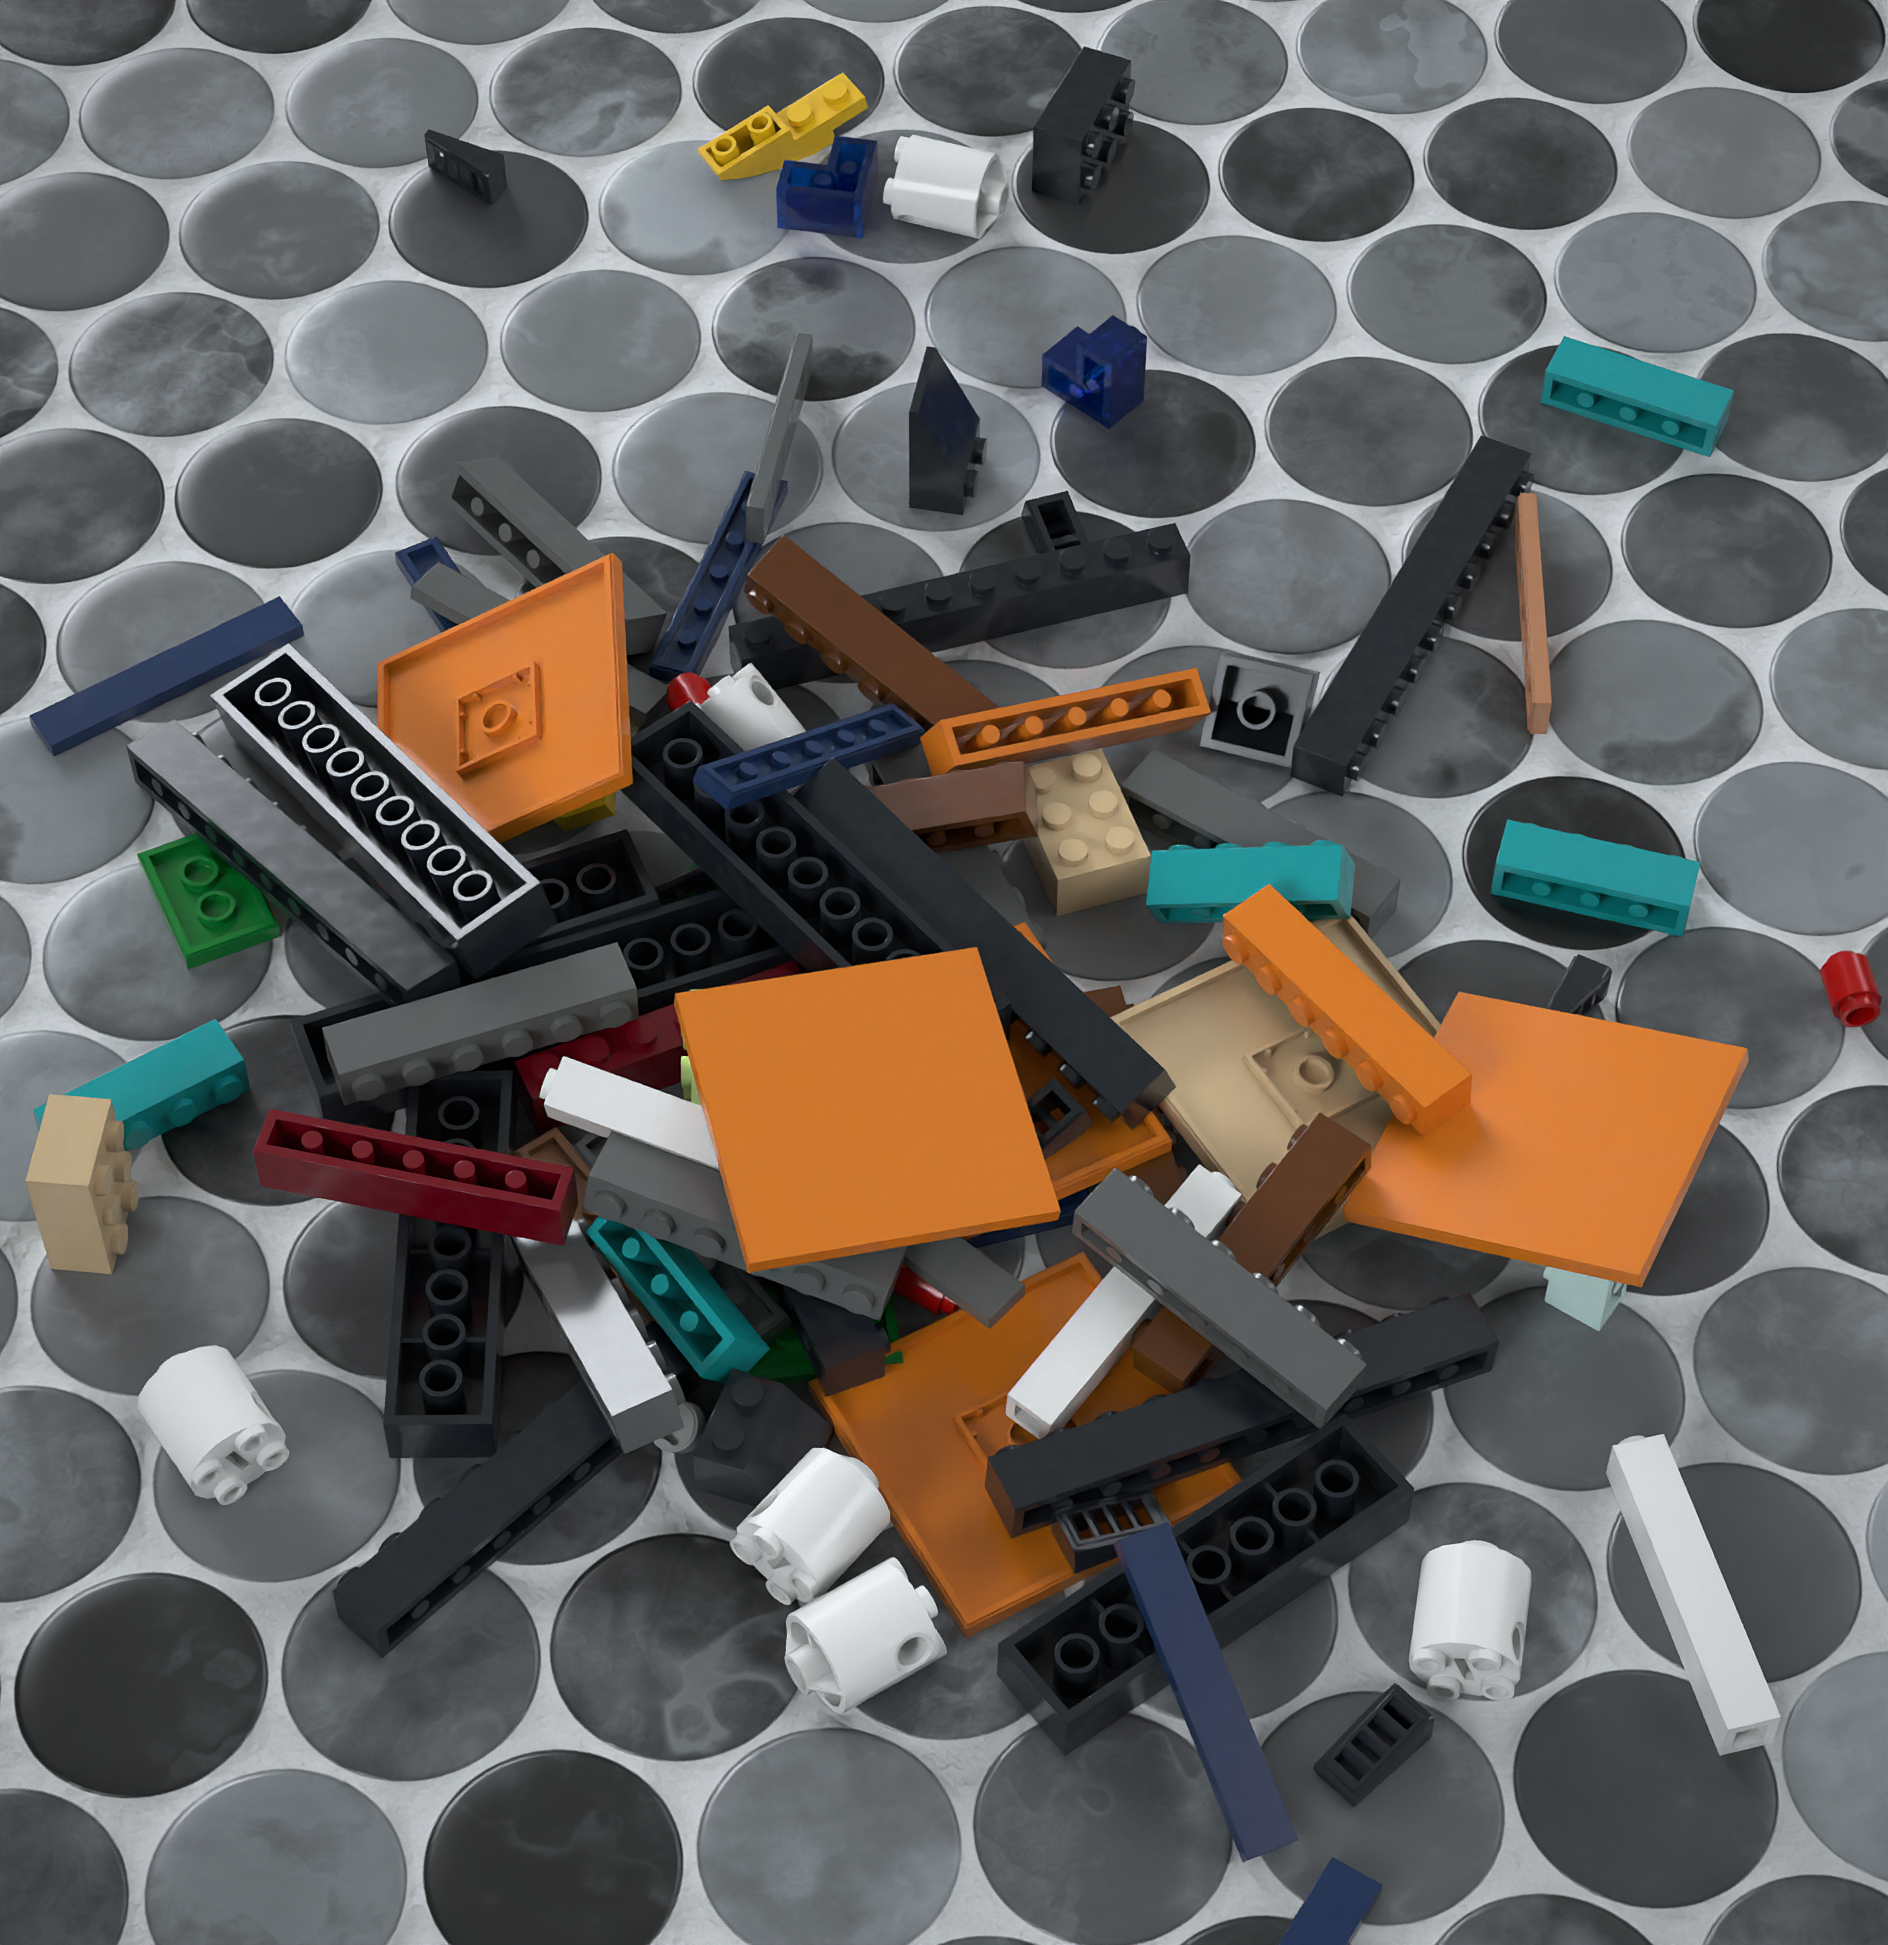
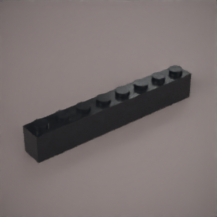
(486, 1513)

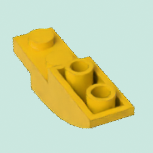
(792, 134)

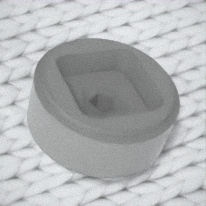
(687, 1438)

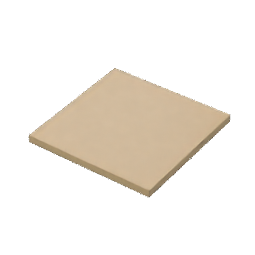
(1254, 1072)

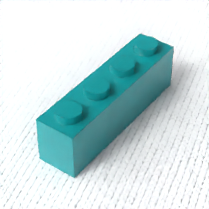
(1636, 396)
(1595, 877)
(1208, 883)
(169, 1084)
(682, 1300)

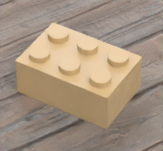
(1086, 835)
(81, 1184)

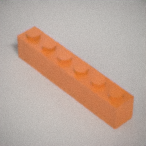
(1067, 723)
(1346, 1010)

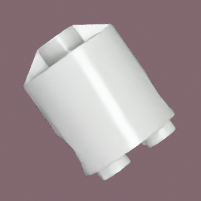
(946, 186)
(750, 710)
(212, 1423)
(812, 1525)
(1470, 1621)
(862, 1637)

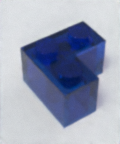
(830, 196)
(1098, 370)

